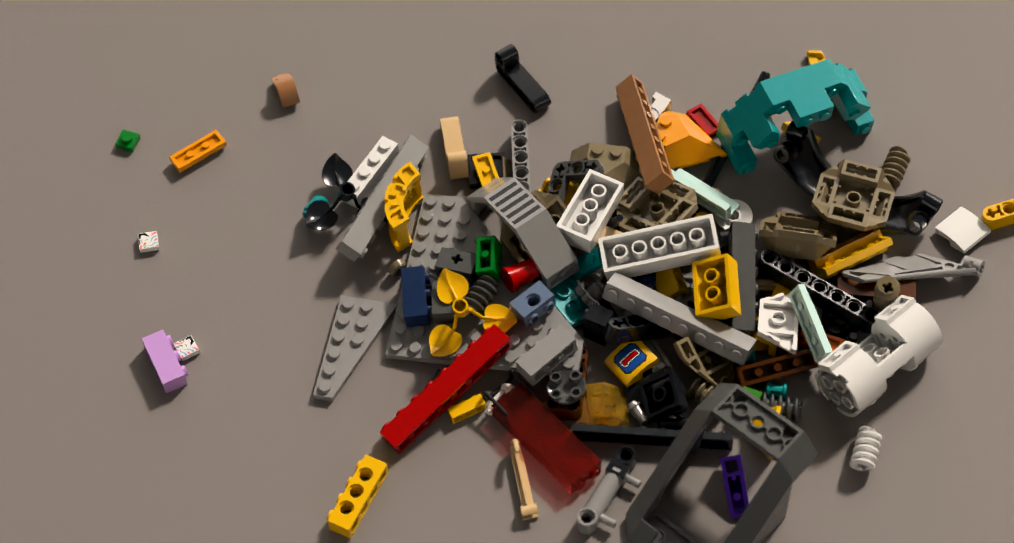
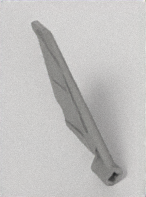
(916, 267)

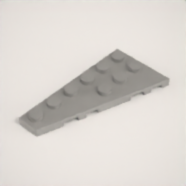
(351, 337)

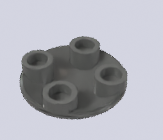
(566, 386)

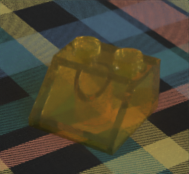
(606, 404)

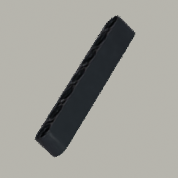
(821, 292)

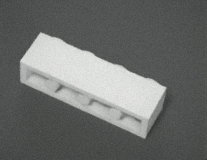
(372, 168)

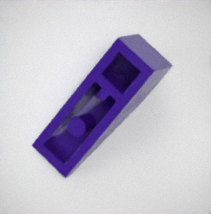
(735, 484)

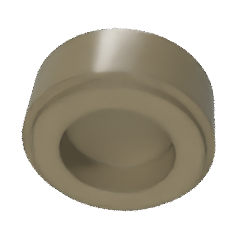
(395, 267)

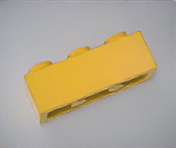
(466, 408)

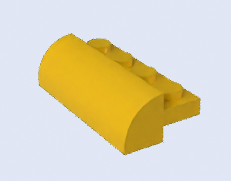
(850, 253)

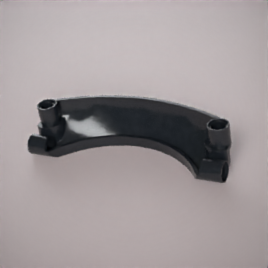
(806, 163)

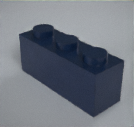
(416, 296)

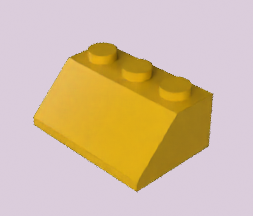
(716, 287)

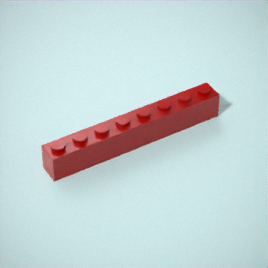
(446, 388)

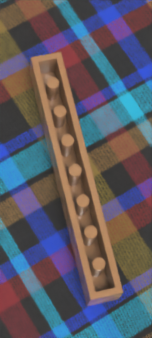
(644, 134)

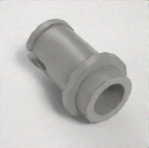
(637, 412)

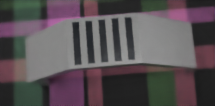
(531, 225)

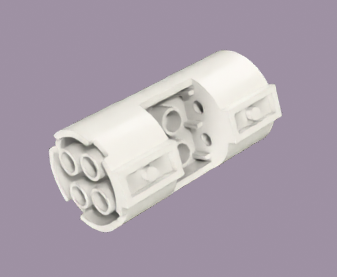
(858, 373)

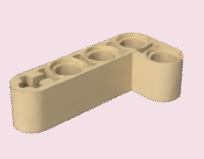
(454, 148)

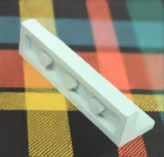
(707, 196)
(810, 323)

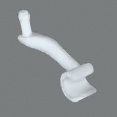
(505, 388)

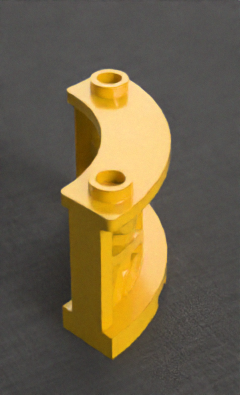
(400, 200)

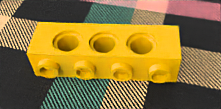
(347, 523)

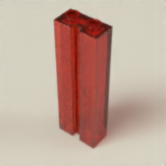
(547, 439)

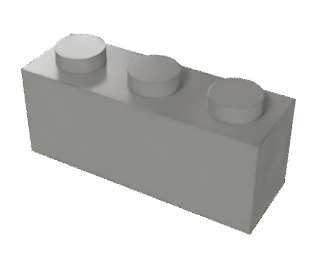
(546, 355)

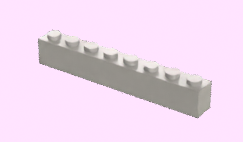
(373, 211)
(678, 318)

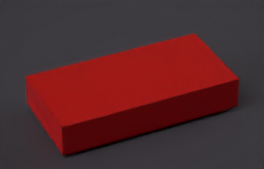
(703, 119)

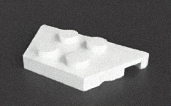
(778, 322)

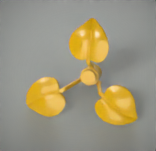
(453, 288)

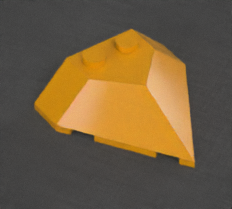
(685, 141)

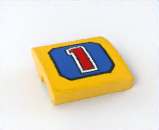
(630, 361)

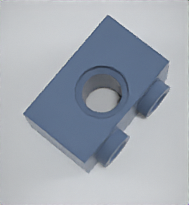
(536, 294)

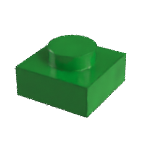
(127, 140)

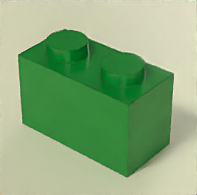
(488, 257)

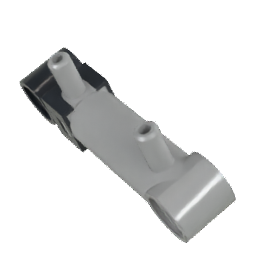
(616, 475)

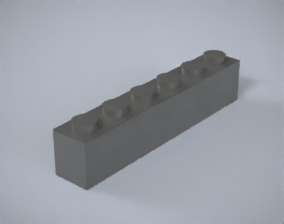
(742, 249)

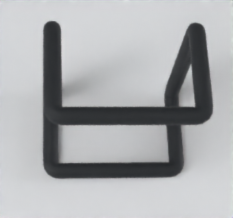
(486, 396)

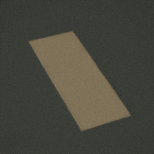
(507, 167)

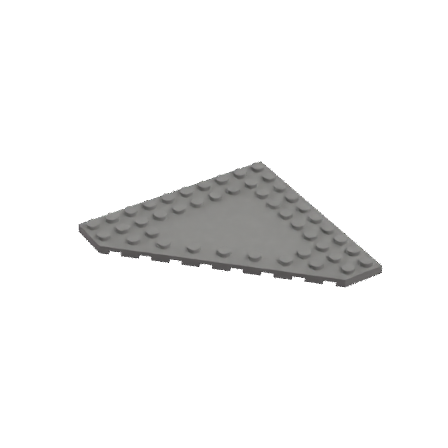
(453, 224)

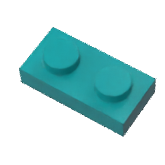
(588, 263)

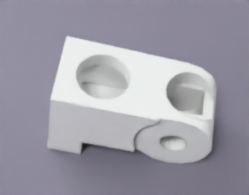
(660, 105)

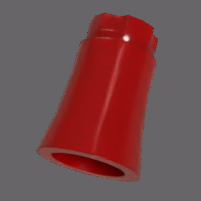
(519, 274)

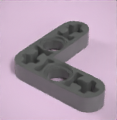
(569, 174)

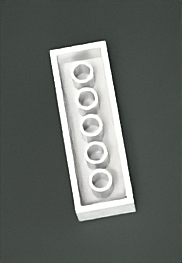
(659, 247)

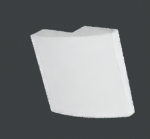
(962, 229)

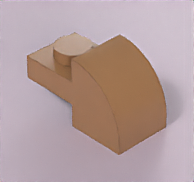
(286, 89)

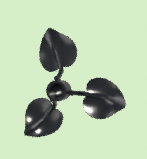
(335, 172)

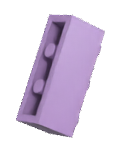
(165, 360)

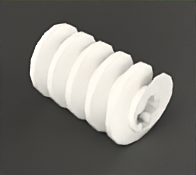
(865, 449)

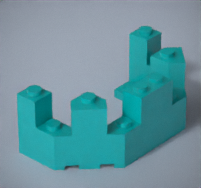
(807, 97)

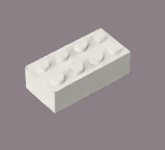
(590, 210)

